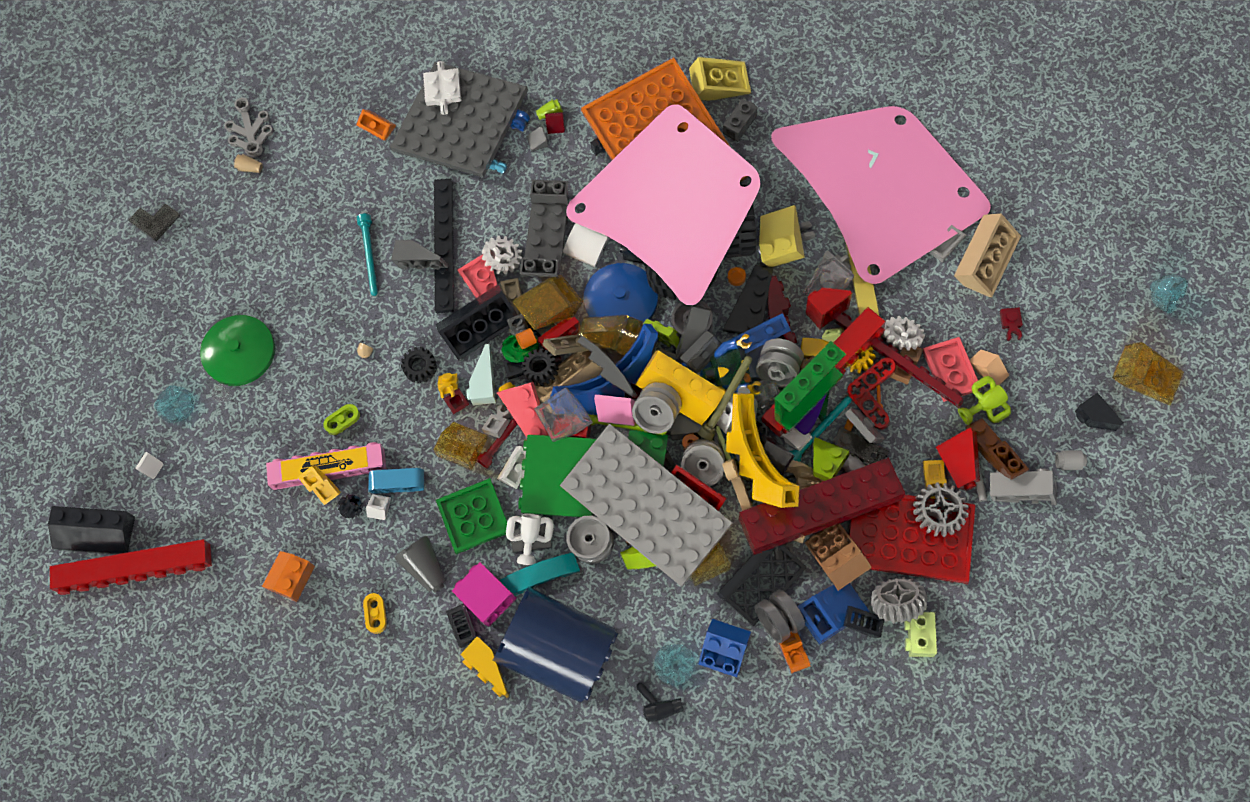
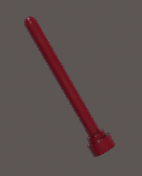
(486, 458)

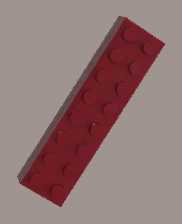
(822, 506)

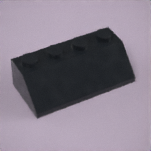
(477, 322)
(90, 529)

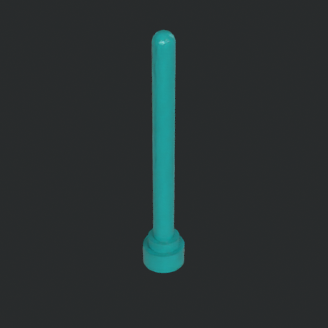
(365, 221)
(822, 426)

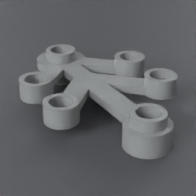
(249, 130)

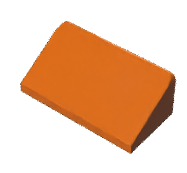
(375, 124)

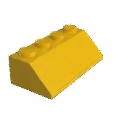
(697, 394)

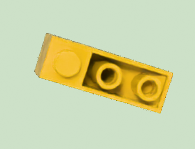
(480, 657)

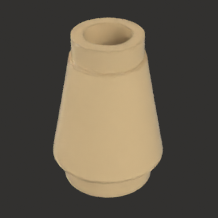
(247, 164)

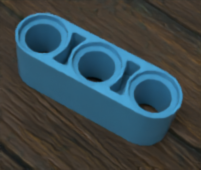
(396, 480)

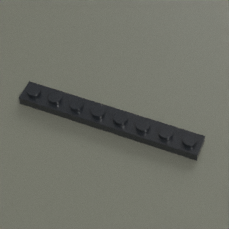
(444, 245)

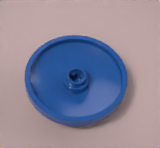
(620, 291)

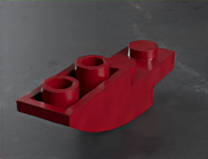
(779, 304)

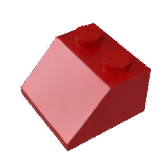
(824, 303)

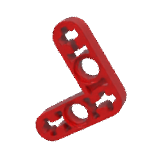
(865, 394)

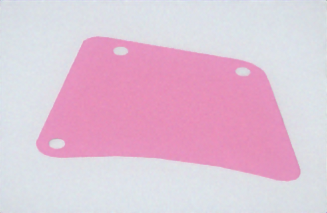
(672, 201)
(899, 203)

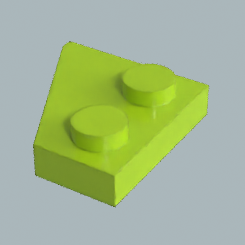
(666, 335)
(827, 459)

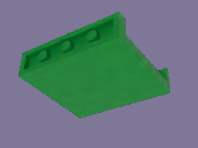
(808, 387)
(545, 469)

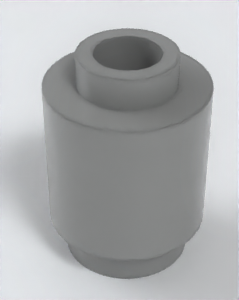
(1070, 460)

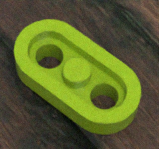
(341, 418)

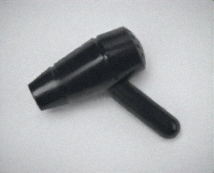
(657, 709)

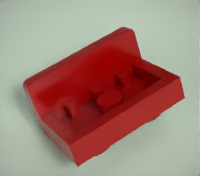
(562, 329)

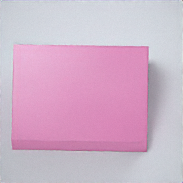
(614, 410)

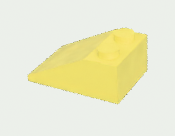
(719, 78)
(780, 237)

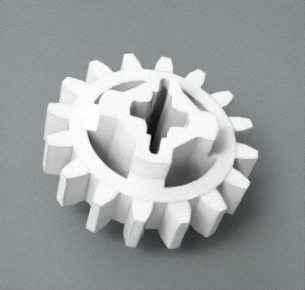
(501, 255)
(903, 333)

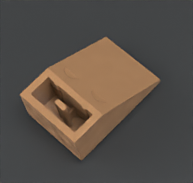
(838, 555)

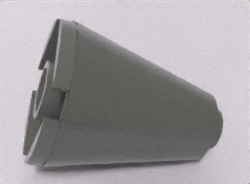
(422, 564)

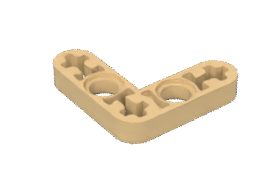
(732, 473)

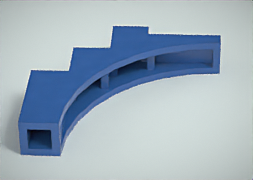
(630, 365)

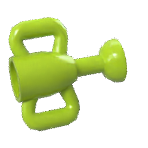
(989, 400)

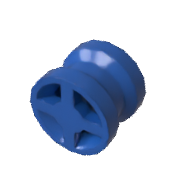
(520, 120)

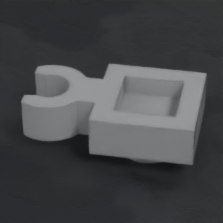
(497, 423)

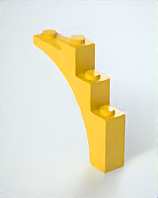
(745, 441)

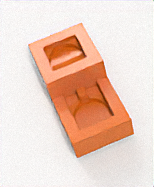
(794, 653)

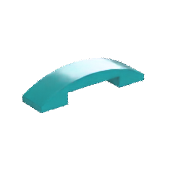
(541, 573)

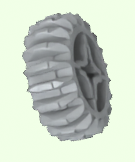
(956, 506)
(899, 600)

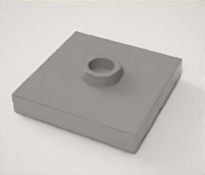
(865, 426)

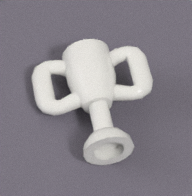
(529, 533)

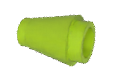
(552, 106)

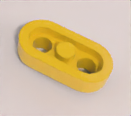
(374, 614)

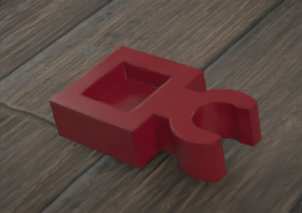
(1011, 320)

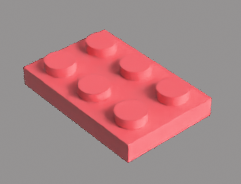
(951, 364)

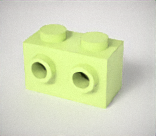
(921, 636)

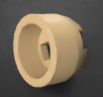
(364, 350)

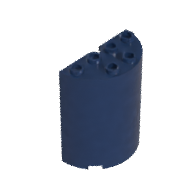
(556, 645)

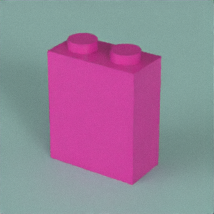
(483, 594)

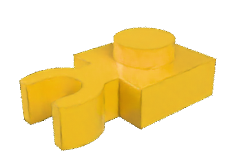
(447, 384)

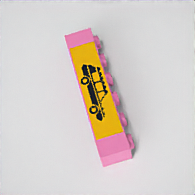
(334, 464)

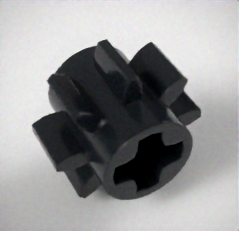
(350, 506)

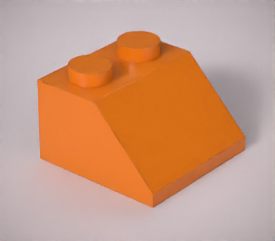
(288, 575)

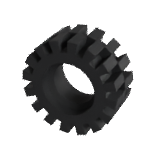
(414, 355)
(535, 359)

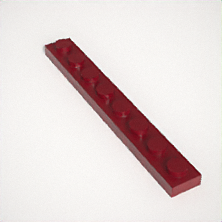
(906, 364)

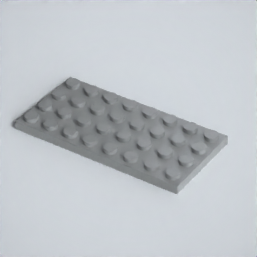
(646, 505)

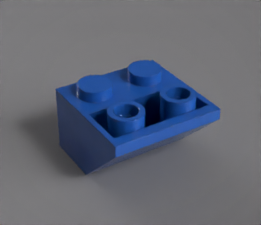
(724, 647)

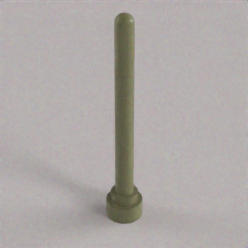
(708, 431)

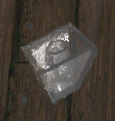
(562, 415)

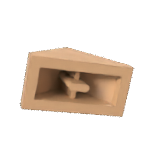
(989, 365)

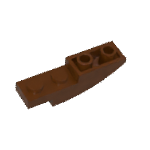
(996, 452)

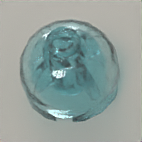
(1167, 292)

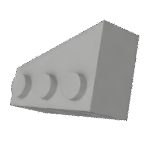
(1027, 486)

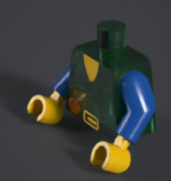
(727, 362)

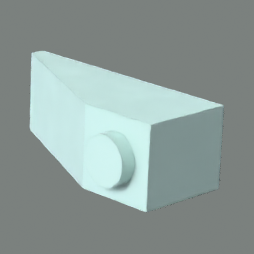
(481, 383)

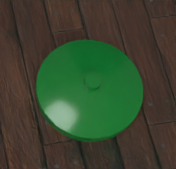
(237, 350)

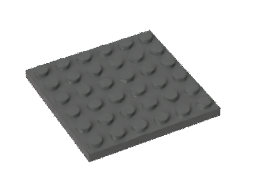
(469, 132)

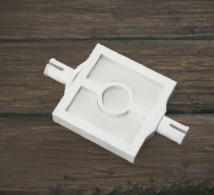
(442, 87)

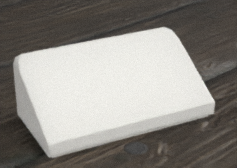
(512, 471)

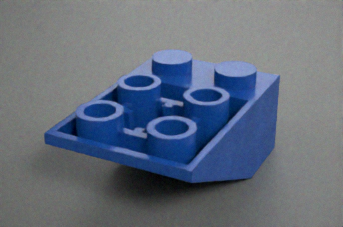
(826, 611)

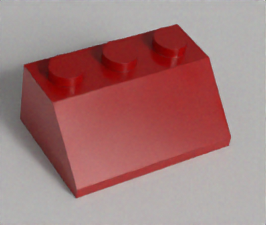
(704, 491)

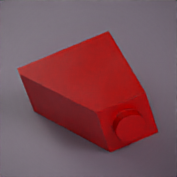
(962, 458)

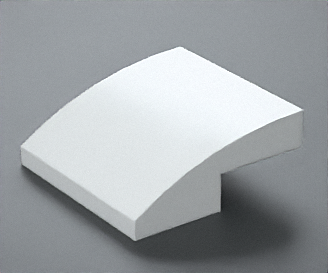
(585, 244)

